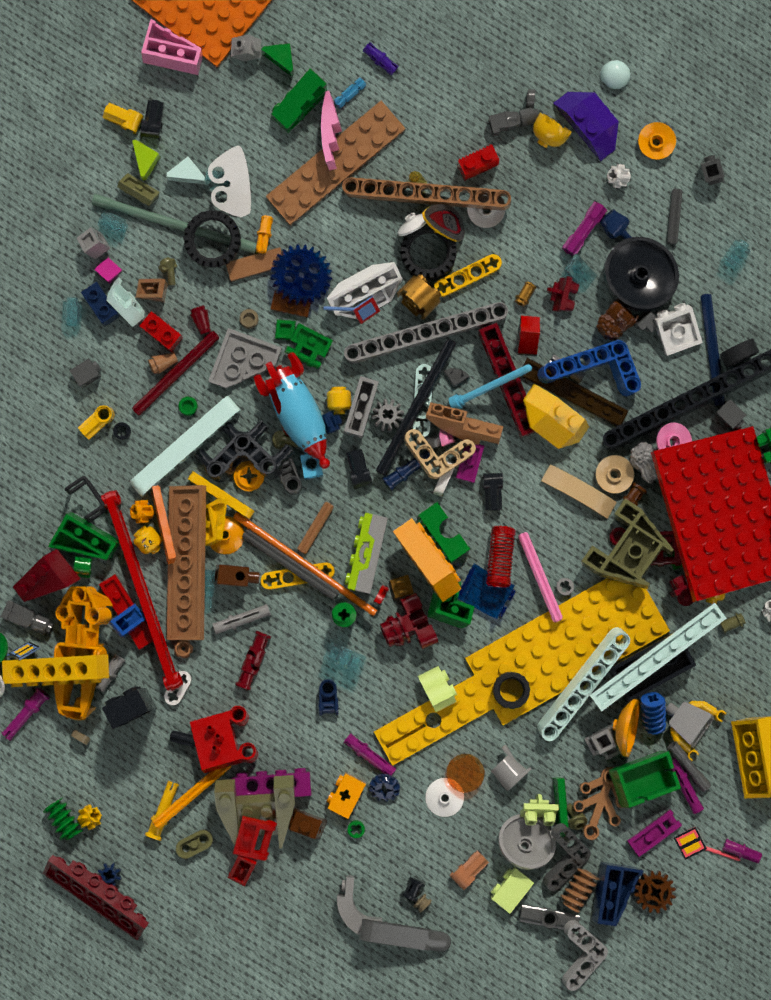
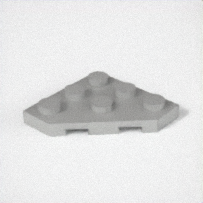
(242, 358)

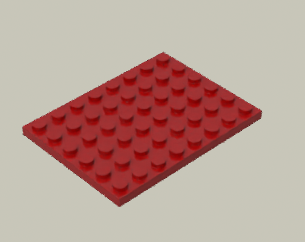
(718, 511)

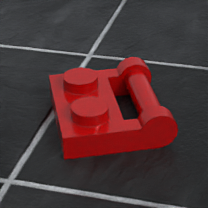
(248, 836)

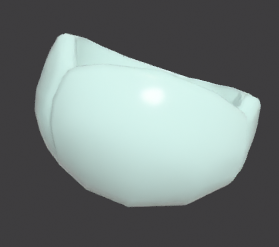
(615, 74)

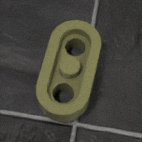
(194, 843)

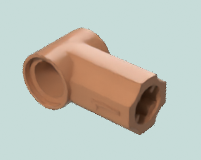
(466, 872)

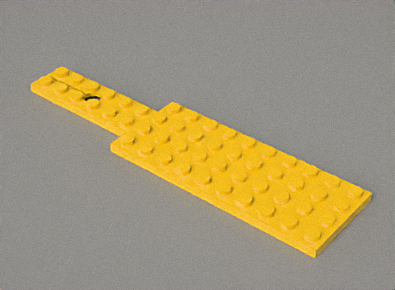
(541, 652)

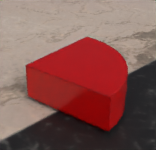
(381, 594)

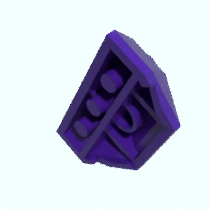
(590, 120)

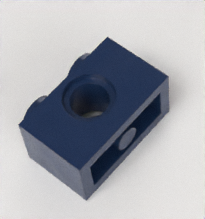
(97, 300)

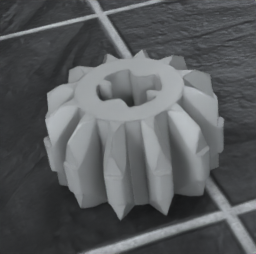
(386, 421)

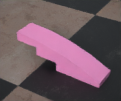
(329, 127)

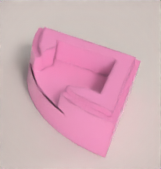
(445, 438)

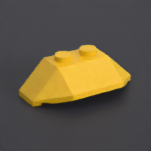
(553, 418)

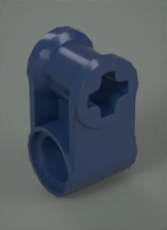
(328, 699)

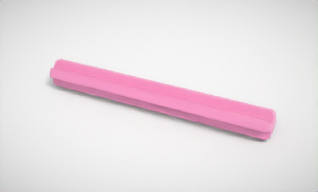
(540, 577)

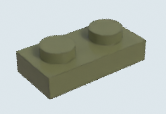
(138, 189)

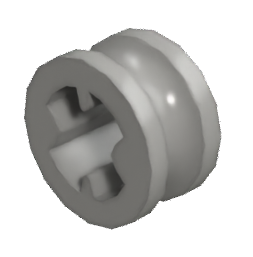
(570, 584)

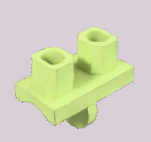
(539, 808)

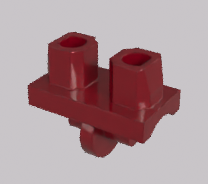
(560, 294)
(681, 590)

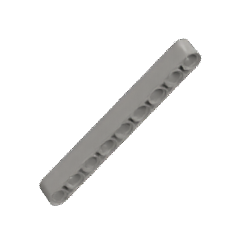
(433, 326)

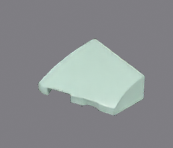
(125, 303)

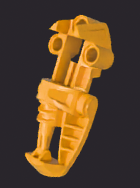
(80, 642)

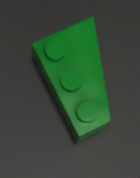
(299, 101)
(84, 538)

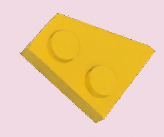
(215, 520)

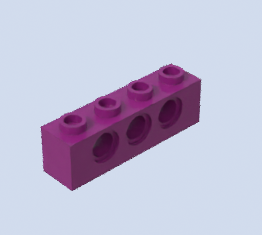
(301, 776)

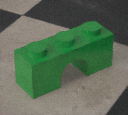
(451, 547)

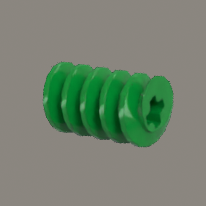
(339, 609)
(62, 820)

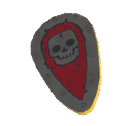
(445, 221)

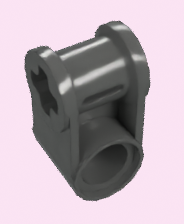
(289, 474)

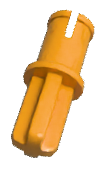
(264, 234)

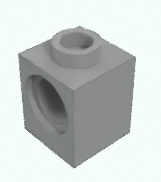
(93, 243)

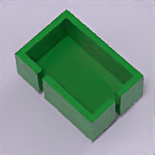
(644, 779)

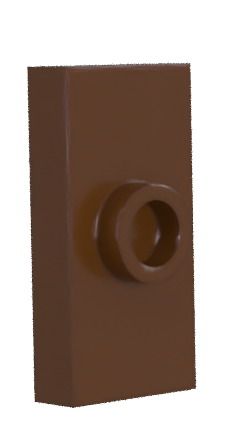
(282, 305)

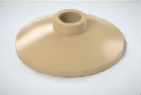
(622, 467)

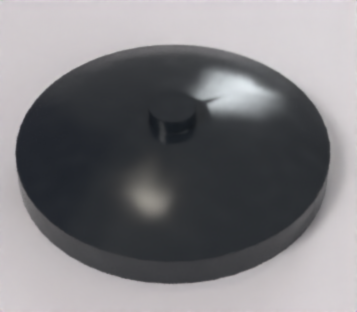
(641, 274)

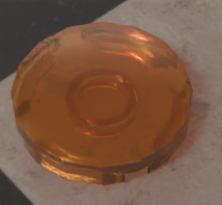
(465, 773)

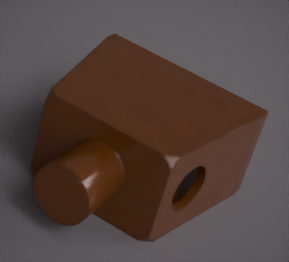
(227, 576)
(307, 824)

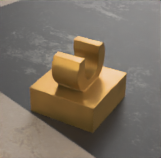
(401, 586)

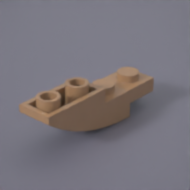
(459, 425)

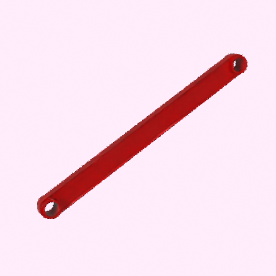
(172, 679)

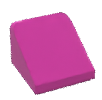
(108, 270)

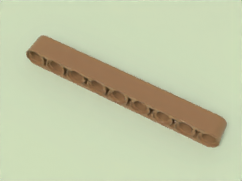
(434, 199)

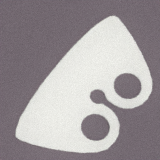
(236, 172)

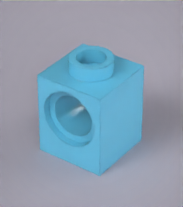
(310, 473)

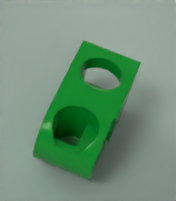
(82, 566)

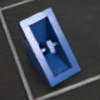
(128, 620)

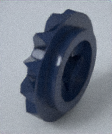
(391, 783)

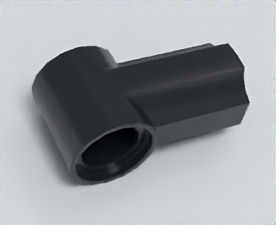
(152, 124)
(359, 473)
(493, 496)

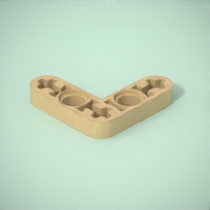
(438, 461)

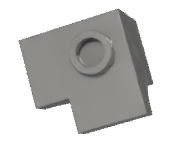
(603, 743)

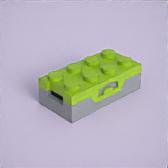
(367, 553)

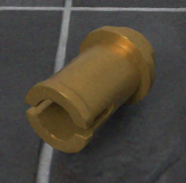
(525, 294)

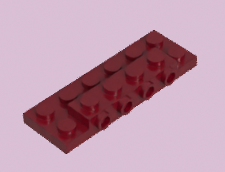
(97, 894)

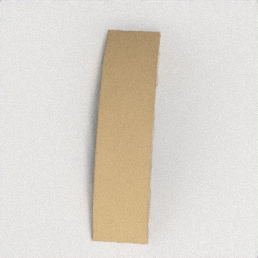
(579, 491)

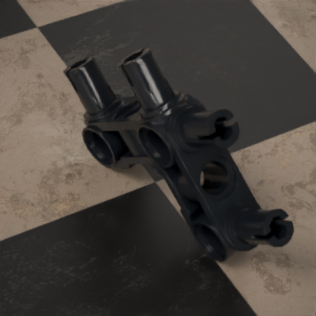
(234, 454)

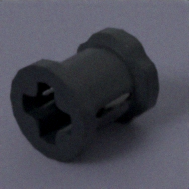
(413, 889)

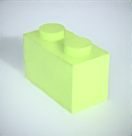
(512, 889)

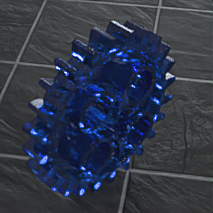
(294, 289)

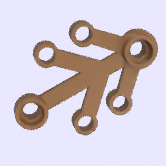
(602, 800)

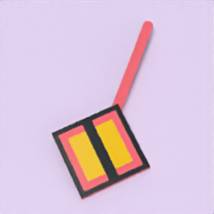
(691, 843)

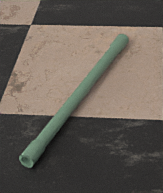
(108, 203)

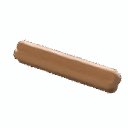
(315, 527)

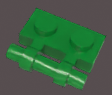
(312, 341)

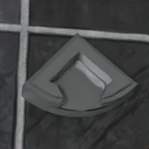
(456, 376)

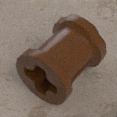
(635, 493)

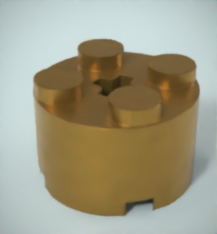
(419, 296)

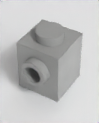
(246, 48)

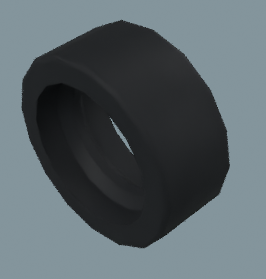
(739, 353)
(525, 694)

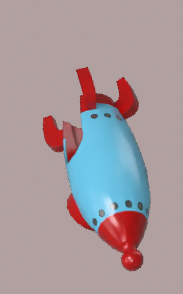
(296, 408)

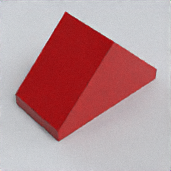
(529, 335)
(242, 869)

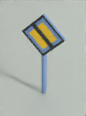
(23, 651)

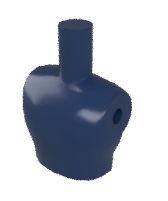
(615, 225)

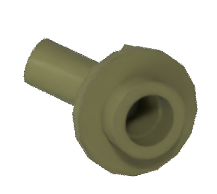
(168, 265)
(280, 439)
(577, 820)

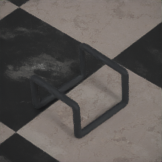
(94, 491)

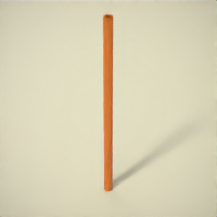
(283, 548)

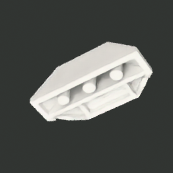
(376, 281)

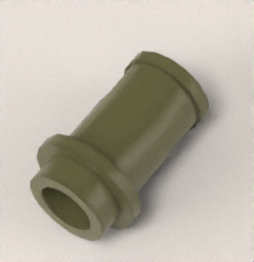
(733, 622)

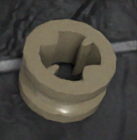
(422, 903)

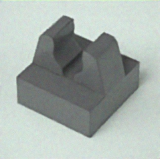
(645, 322)

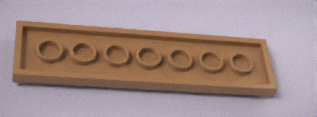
(356, 147)
(187, 573)

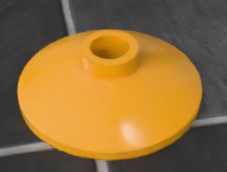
(660, 132)
(233, 541)

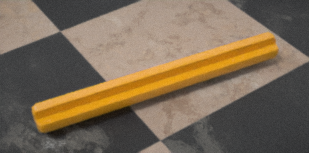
(189, 796)

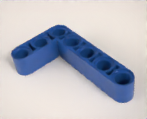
(592, 361)

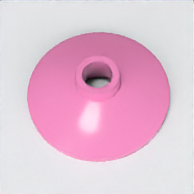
(676, 432)

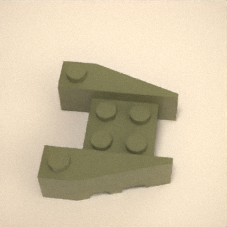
(633, 552)
(273, 807)

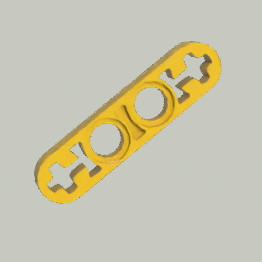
(468, 277)
(217, 492)
(296, 581)

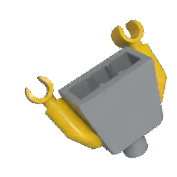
(691, 722)

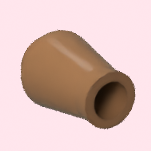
(162, 362)

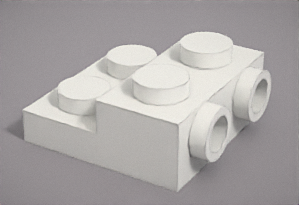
(677, 329)

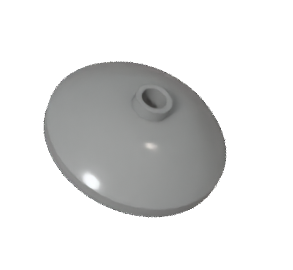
(536, 837)

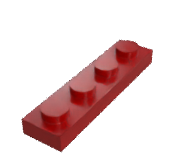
(121, 601)

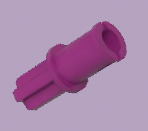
(742, 851)

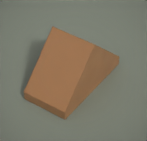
(152, 289)

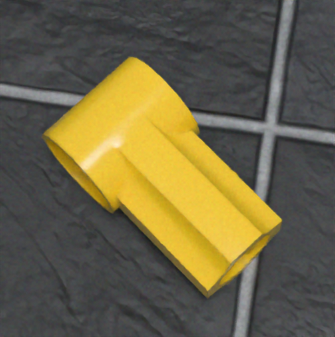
(125, 118)
(95, 423)

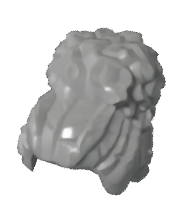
(642, 461)

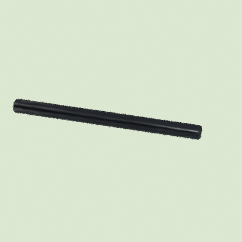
(416, 407)

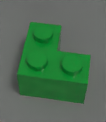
(450, 611)

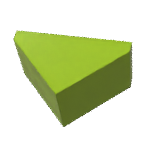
(145, 158)

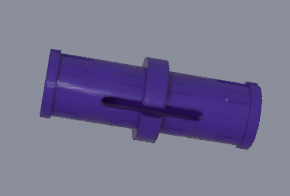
(380, 58)

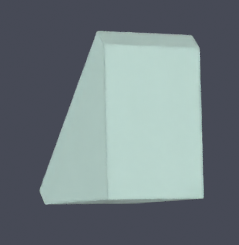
(186, 172)

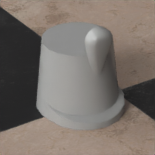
(509, 770)

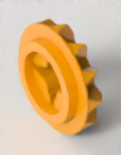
(242, 482)

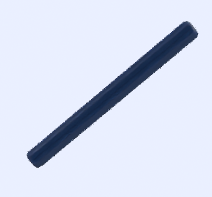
(711, 341)

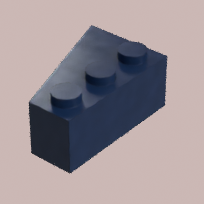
(613, 892)

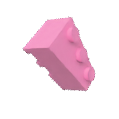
(170, 51)

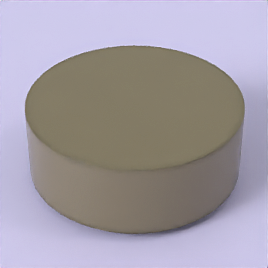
(249, 318)
(80, 737)

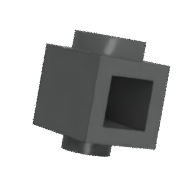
(712, 170)

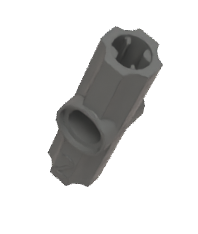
(536, 916)

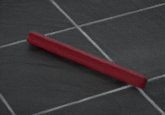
(175, 373)

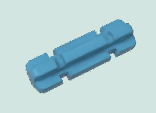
(349, 93)

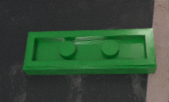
(560, 800)

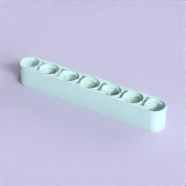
(184, 445)
(582, 693)

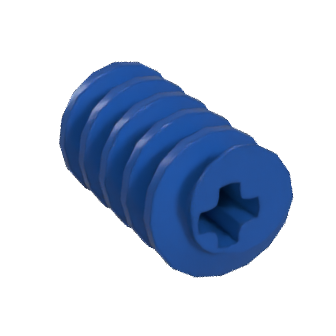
(653, 712)

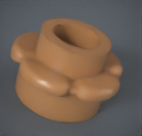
(178, 648)

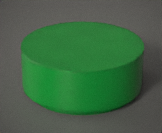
(188, 406)

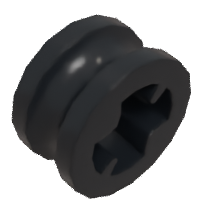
(116, 431)

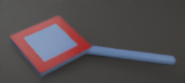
(362, 312)

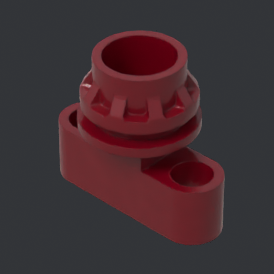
(415, 622)

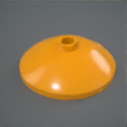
(626, 727)

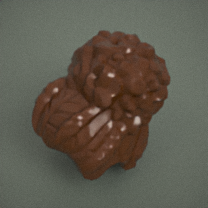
(615, 321)

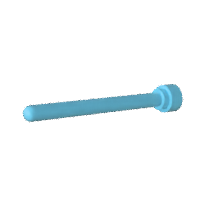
(458, 401)

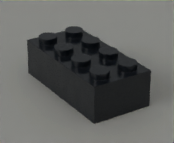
(673, 668)
(126, 708)

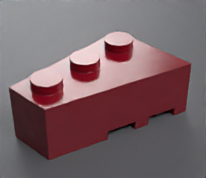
(46, 576)

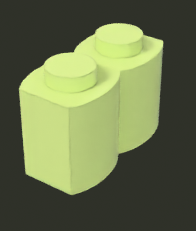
(437, 688)

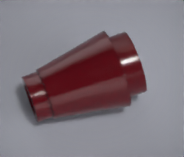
(201, 319)

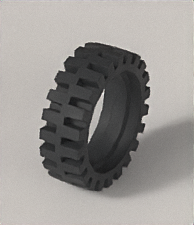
(190, 245)
(416, 270)

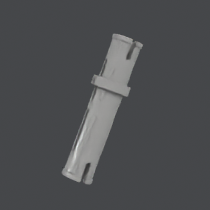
(241, 619)

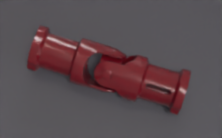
(248, 672)

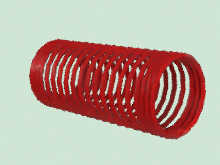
(499, 580)

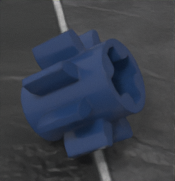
(331, 422)
(114, 872)

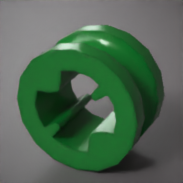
(355, 823)

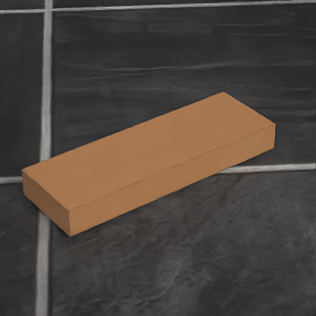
(252, 264)

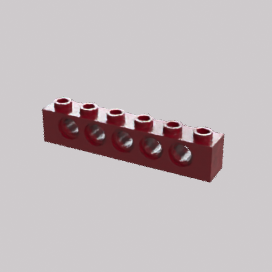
(502, 364)

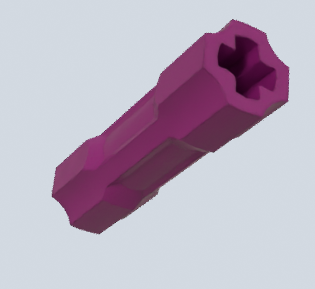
(592, 218)

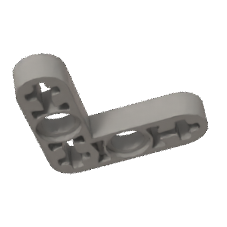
(588, 955)

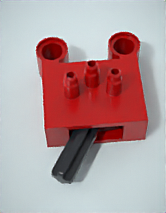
(216, 740)

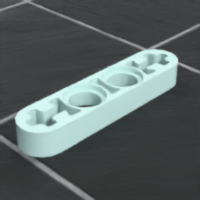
(427, 402)

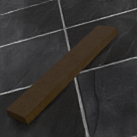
(578, 395)

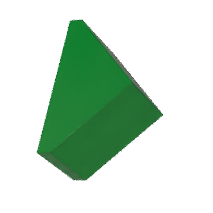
(280, 56)

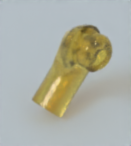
(417, 177)

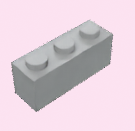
(361, 407)

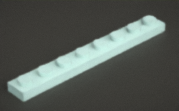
(657, 656)

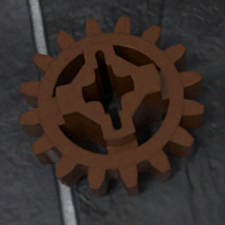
(662, 886)

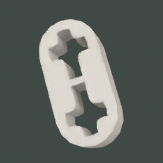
(442, 482)
(181, 691)

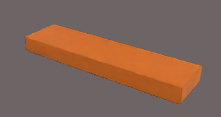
(163, 524)

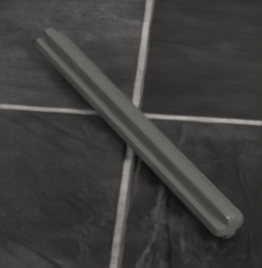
(290, 564)

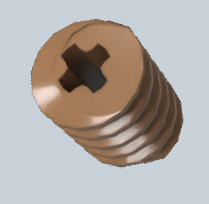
(579, 890)

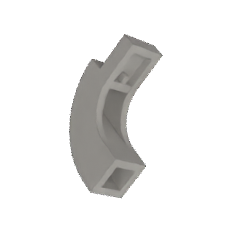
(347, 909)

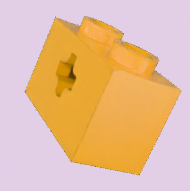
(346, 806)

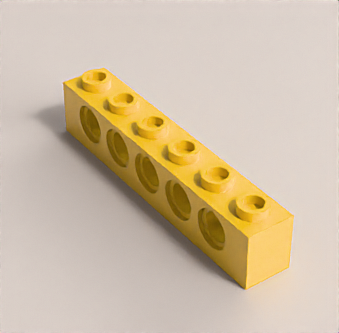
(55, 669)

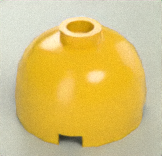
(549, 131)

